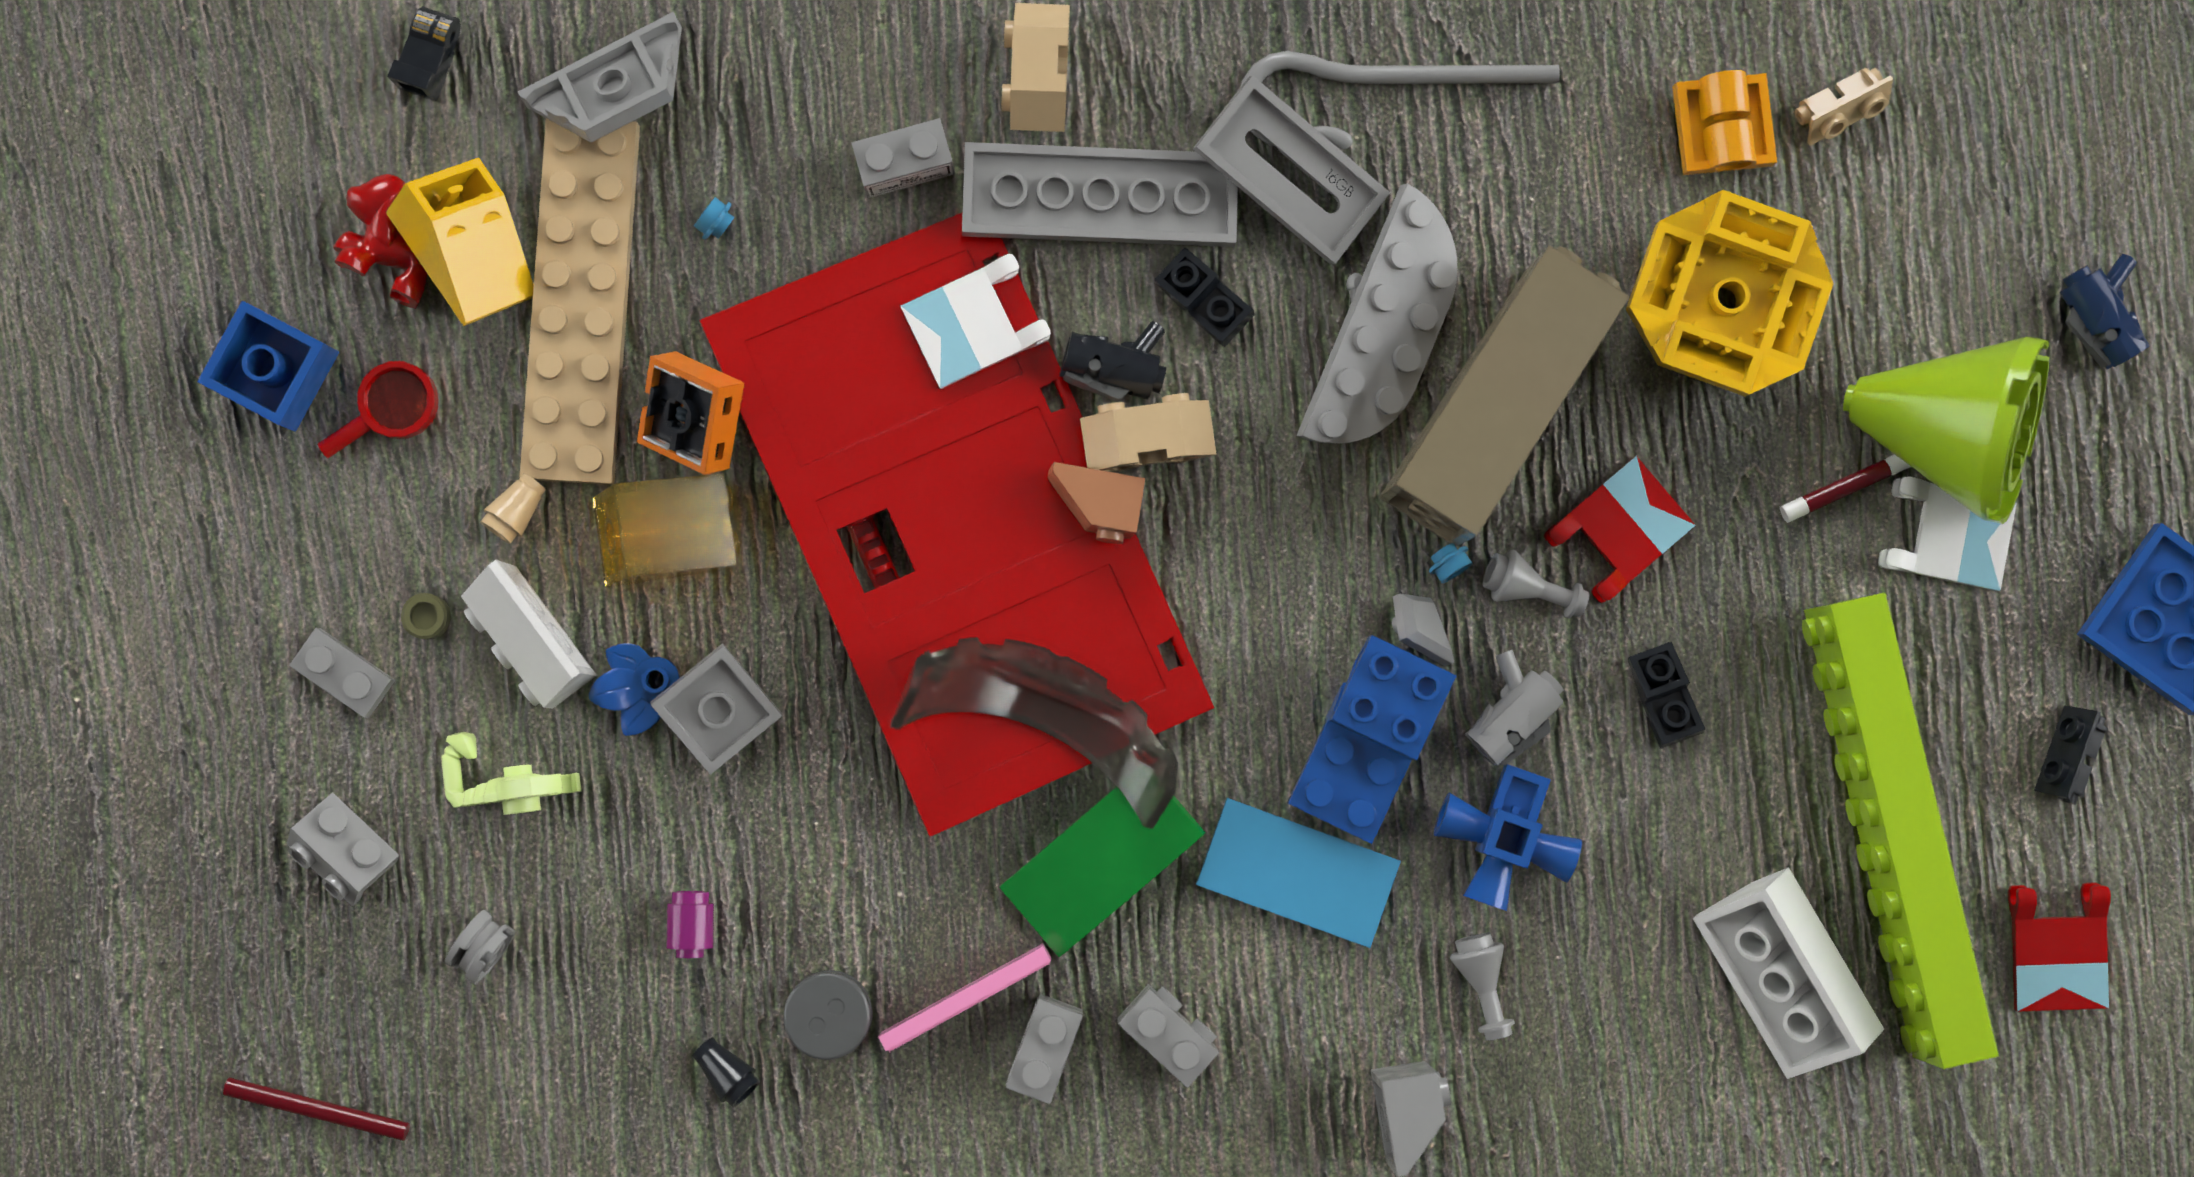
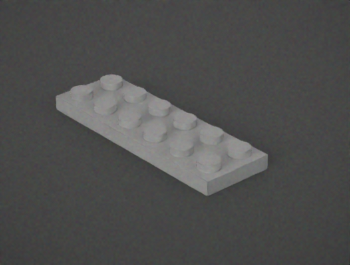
(1096, 195)

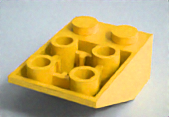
(464, 239)

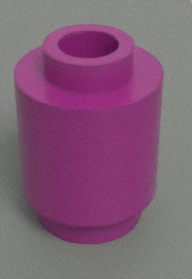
(690, 923)

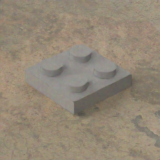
(716, 709)

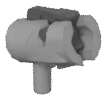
(1518, 716)

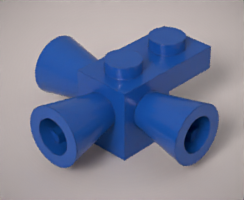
(1508, 835)

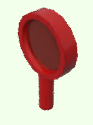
(393, 402)

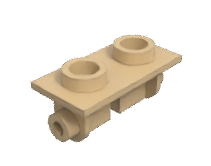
(1862, 97)

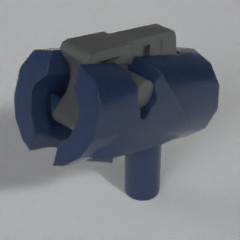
(2100, 315)

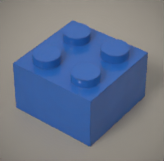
(268, 366)

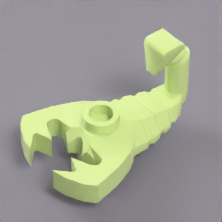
(517, 790)

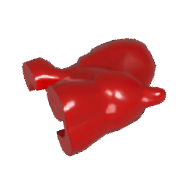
(382, 240)

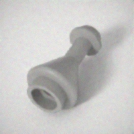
(1514, 579)
(1480, 964)

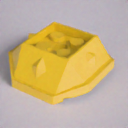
(1767, 264)

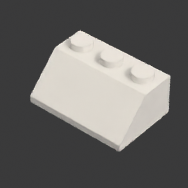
(526, 635)

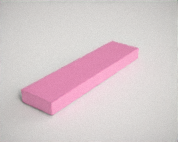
(965, 998)

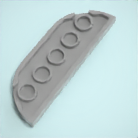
(1387, 325)

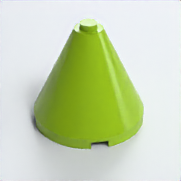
(1960, 419)

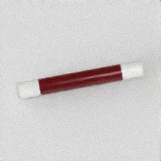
(1842, 488)

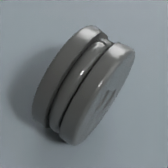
(828, 1014)

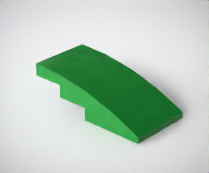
(1097, 868)

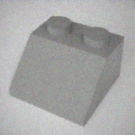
(1409, 1111)

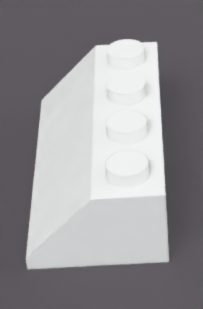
(1789, 974)

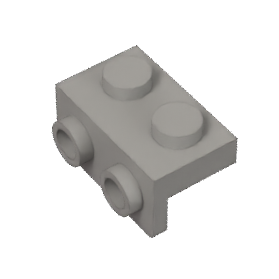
(340, 849)

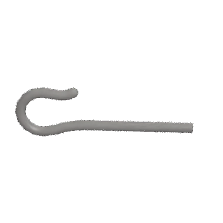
(1396, 75)

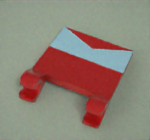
(1628, 522)
(2060, 959)

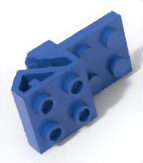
(1371, 738)

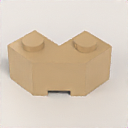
(1038, 67)
(1148, 434)

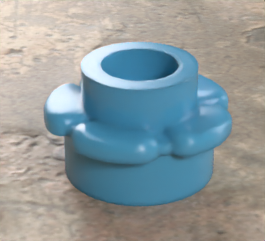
(714, 219)
(1450, 562)

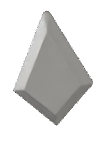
(1421, 627)

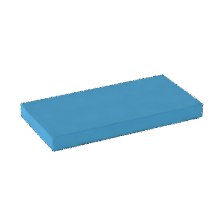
(1298, 872)

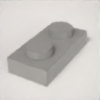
(342, 672)

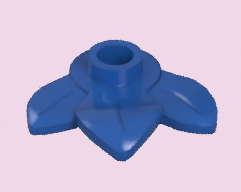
(628, 687)

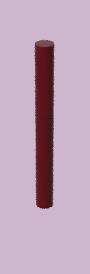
(316, 1109)

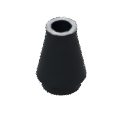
(728, 1074)

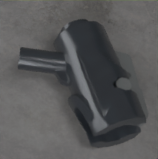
(1115, 368)

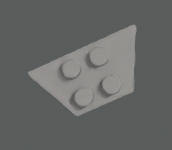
(612, 83)

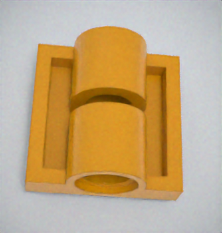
(1724, 122)

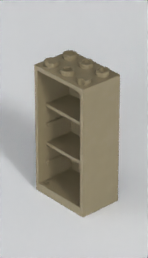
(1505, 396)

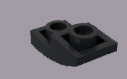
(1204, 297)
(1665, 695)

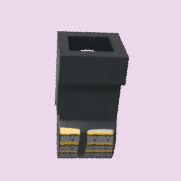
(426, 54)

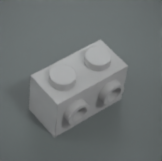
(1168, 1035)

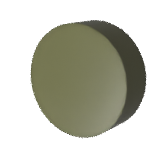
(425, 616)

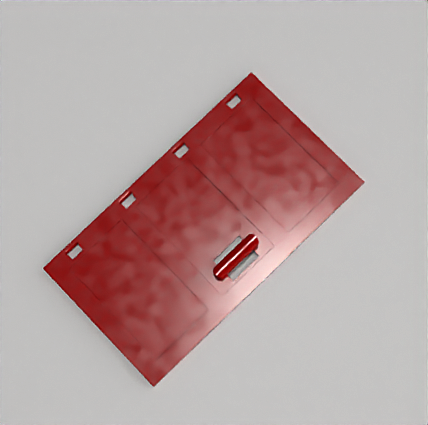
(963, 469)

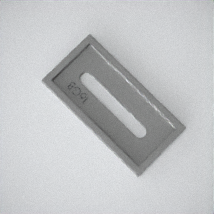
(1262, 111)

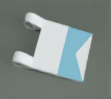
(965, 325)
(1950, 540)

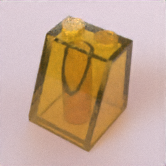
(665, 529)

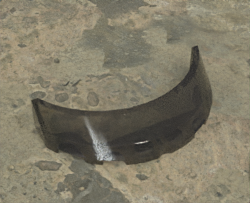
(1052, 696)

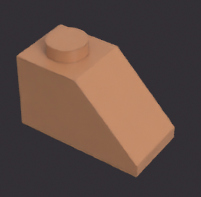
(1100, 500)

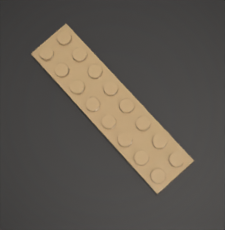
(579, 306)

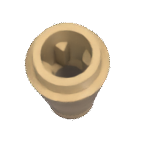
(513, 509)

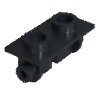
(2075, 737)

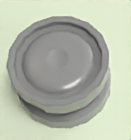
(479, 946)

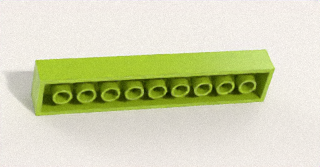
(1899, 832)

